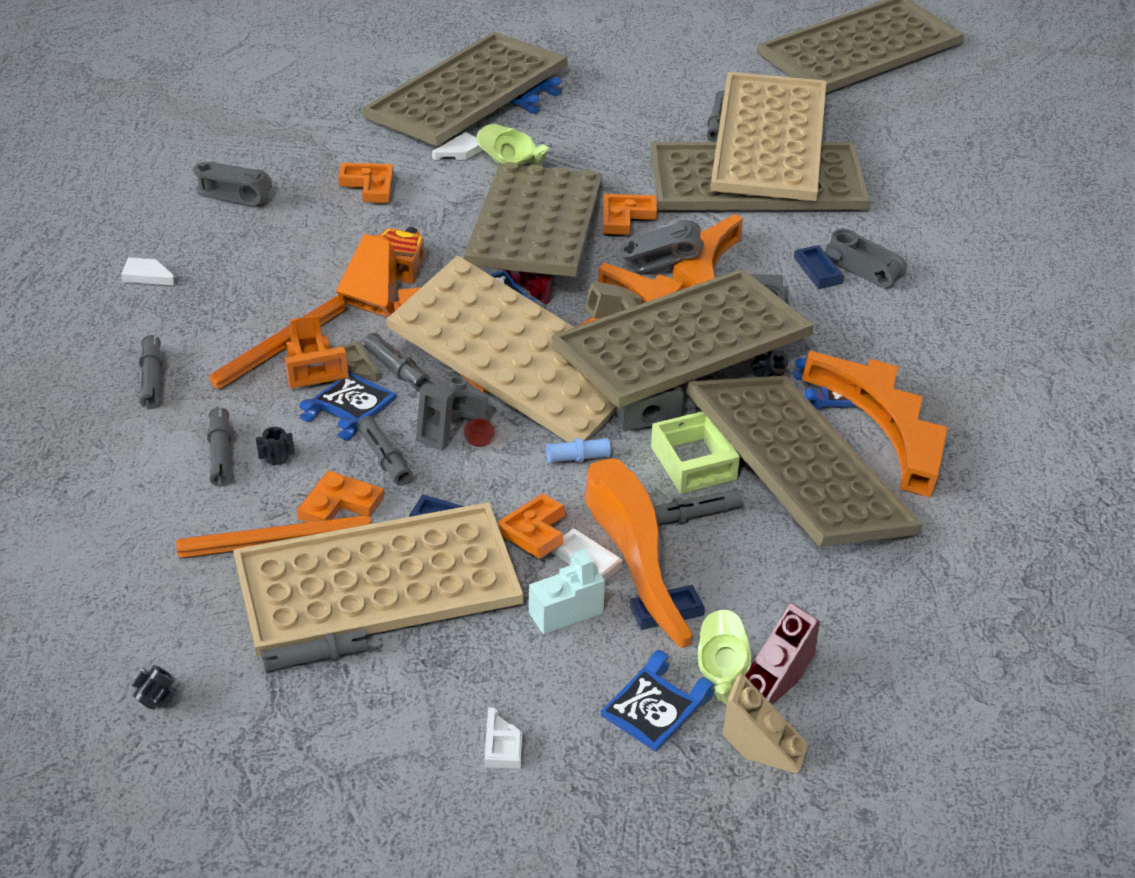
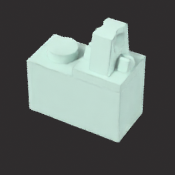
(569, 596)

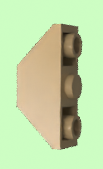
(760, 729)

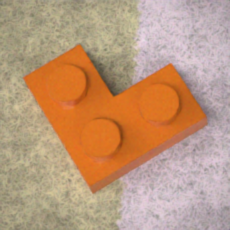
(373, 177)
(621, 208)
(338, 492)
(531, 527)

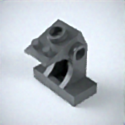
(444, 404)

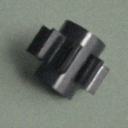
(769, 364)
(275, 445)
(154, 687)

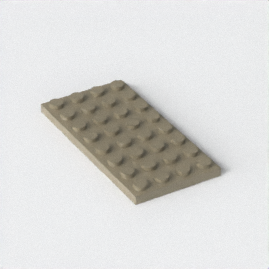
(860, 43)
(464, 88)
(685, 171)
(535, 219)
(680, 337)
(803, 460)

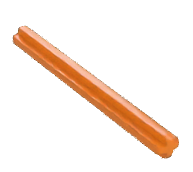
(270, 346)
(239, 539)

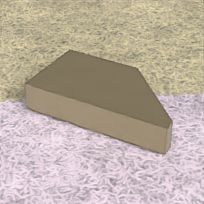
(360, 363)

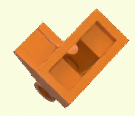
(310, 347)

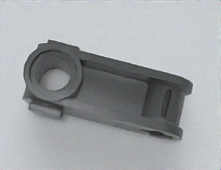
(232, 183)
(663, 246)
(865, 258)

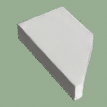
(460, 147)
(146, 272)
(503, 743)

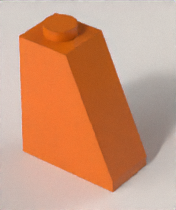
(371, 277)

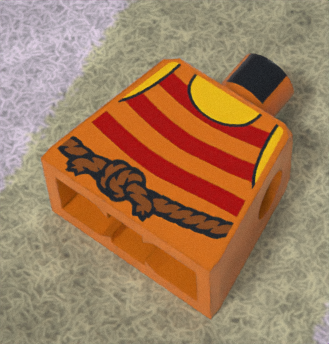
(409, 252)

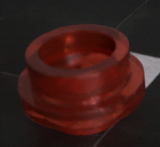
(479, 432)

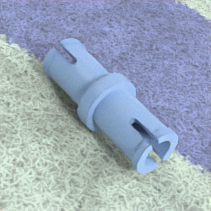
(578, 450)

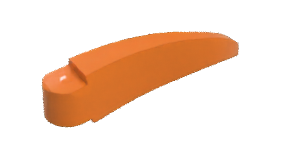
(629, 518)

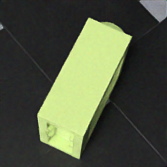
(698, 472)

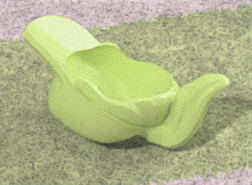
(510, 145)
(723, 651)

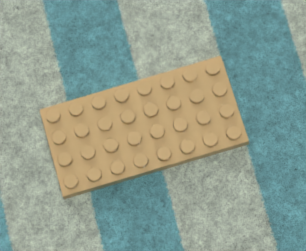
(770, 137)
(503, 347)
(376, 577)

